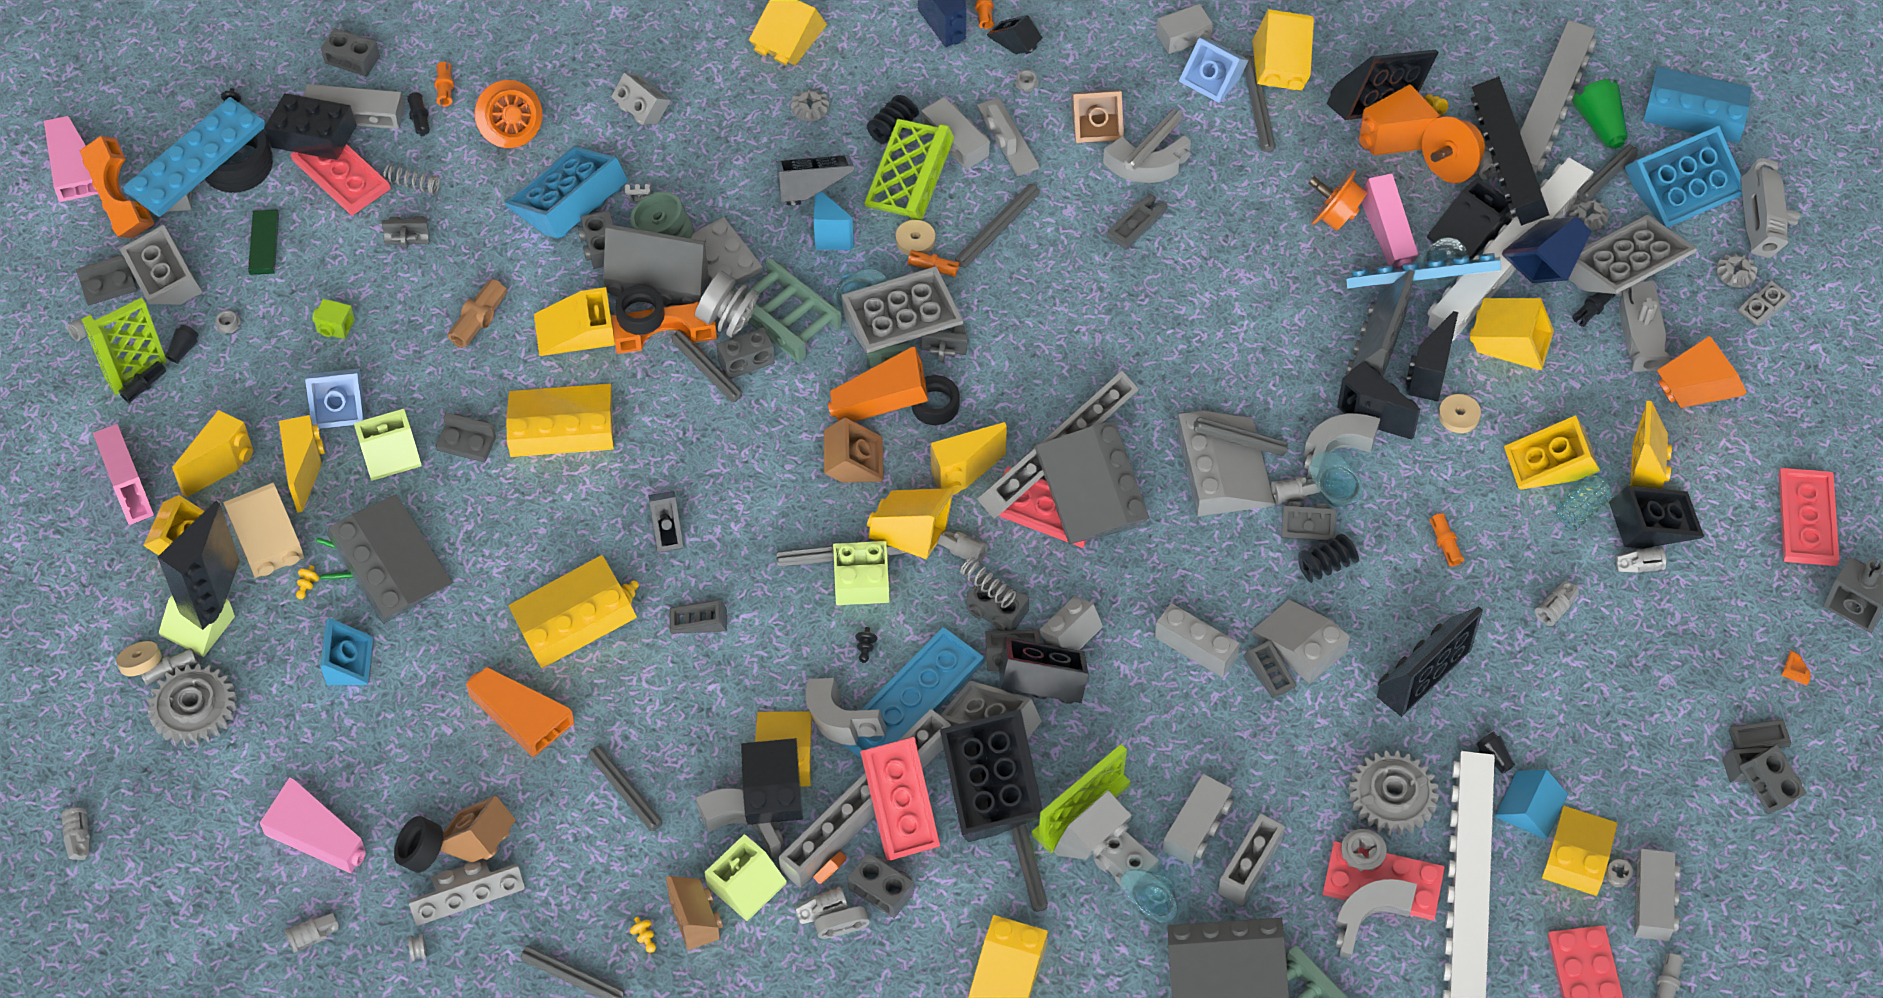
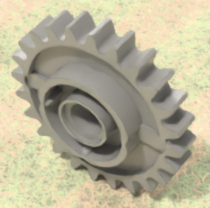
(171, 710)
(1389, 811)

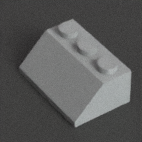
(160, 268)

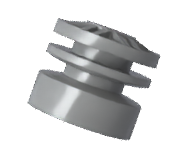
(730, 306)

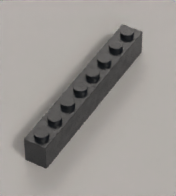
(1509, 151)

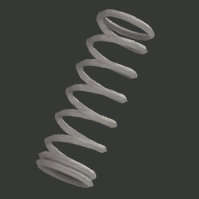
(430, 189)
(974, 565)

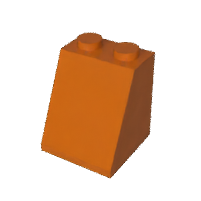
(1396, 122)
(1700, 376)

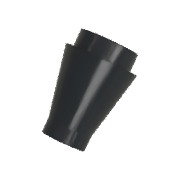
(181, 343)
(1494, 745)

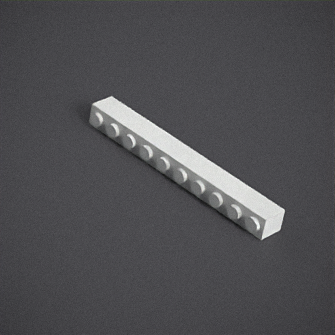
(1470, 289)
(1470, 875)

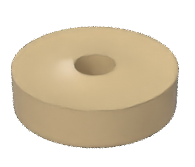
(911, 229)
(1463, 404)
(138, 658)

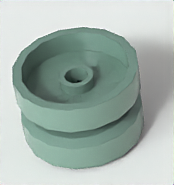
(662, 214)

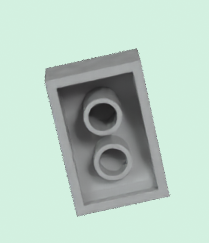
(1303, 639)
(982, 701)
(1094, 828)

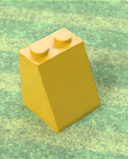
(787, 30)
(1283, 49)
(1513, 330)
(911, 519)

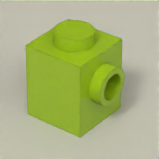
(333, 319)

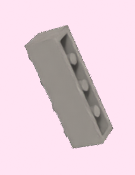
(368, 106)

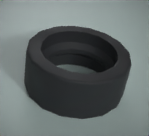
(636, 294)
(942, 415)
(418, 844)

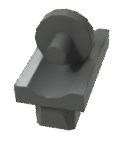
(405, 231)
(946, 343)

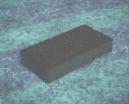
(1760, 735)

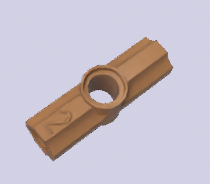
(477, 313)

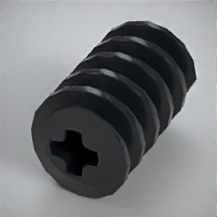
(884, 122)
(1327, 555)

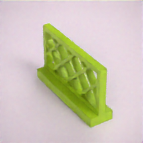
(929, 169)
(108, 352)
(1103, 777)

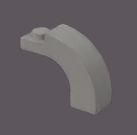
(1155, 168)
(1341, 431)
(836, 723)
(727, 807)
(1375, 897)

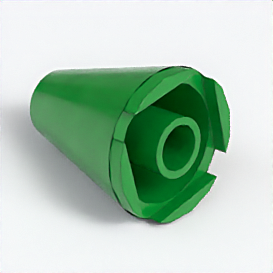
(1603, 112)

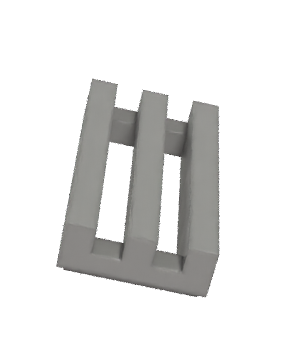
(637, 191)

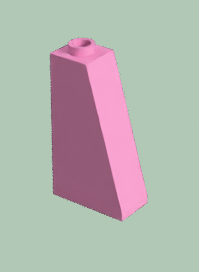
(69, 174)
(1389, 220)
(123, 474)
(310, 827)

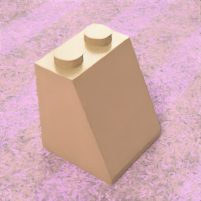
(264, 530)

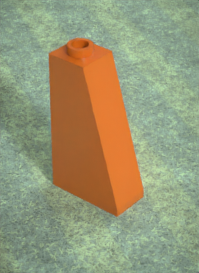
(881, 389)
(520, 711)

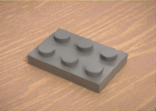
(727, 252)

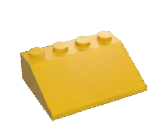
(560, 420)
(572, 611)

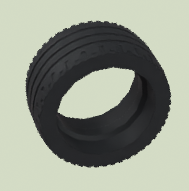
(246, 173)

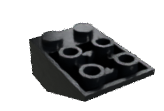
(1473, 217)
(1370, 394)

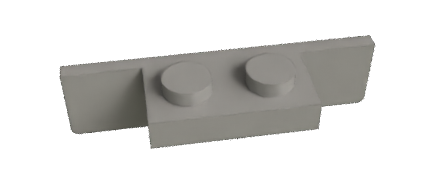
(1008, 137)
(464, 889)

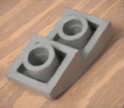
(1764, 304)

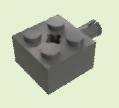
(1858, 593)

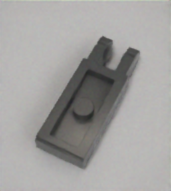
(1136, 222)

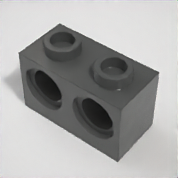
(350, 52)
(594, 234)
(745, 353)
(993, 611)
(1775, 784)
(876, 890)

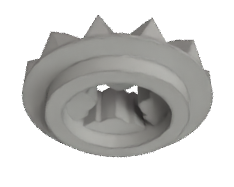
(801, 109)
(1598, 217)
(1743, 277)
(1369, 840)

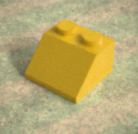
(171, 521)

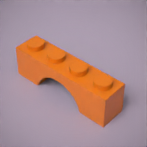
(104, 160)
(675, 318)

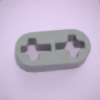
(842, 922)

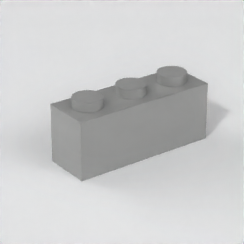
(969, 143)
(1197, 640)
(1198, 820)
(1251, 860)
(1656, 895)

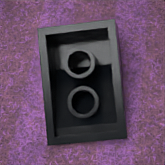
(1429, 366)
(1654, 517)
(771, 781)

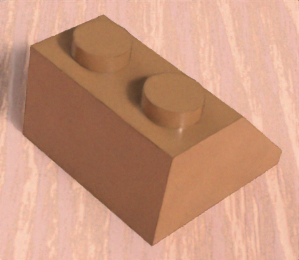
(1097, 115)
(852, 453)
(477, 830)
(693, 911)

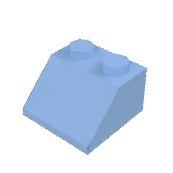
(1213, 69)
(335, 398)

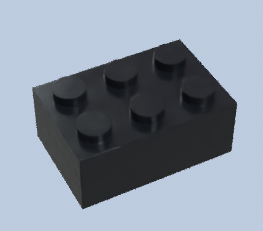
(310, 126)
(1043, 670)

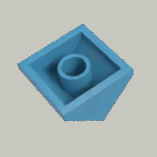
(831, 225)
(345, 654)
(1533, 802)

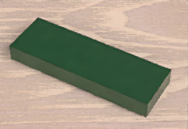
(263, 242)

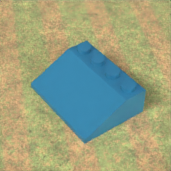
(1697, 103)
(1687, 177)
(568, 190)

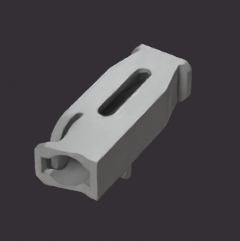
(1766, 208)
(1643, 326)

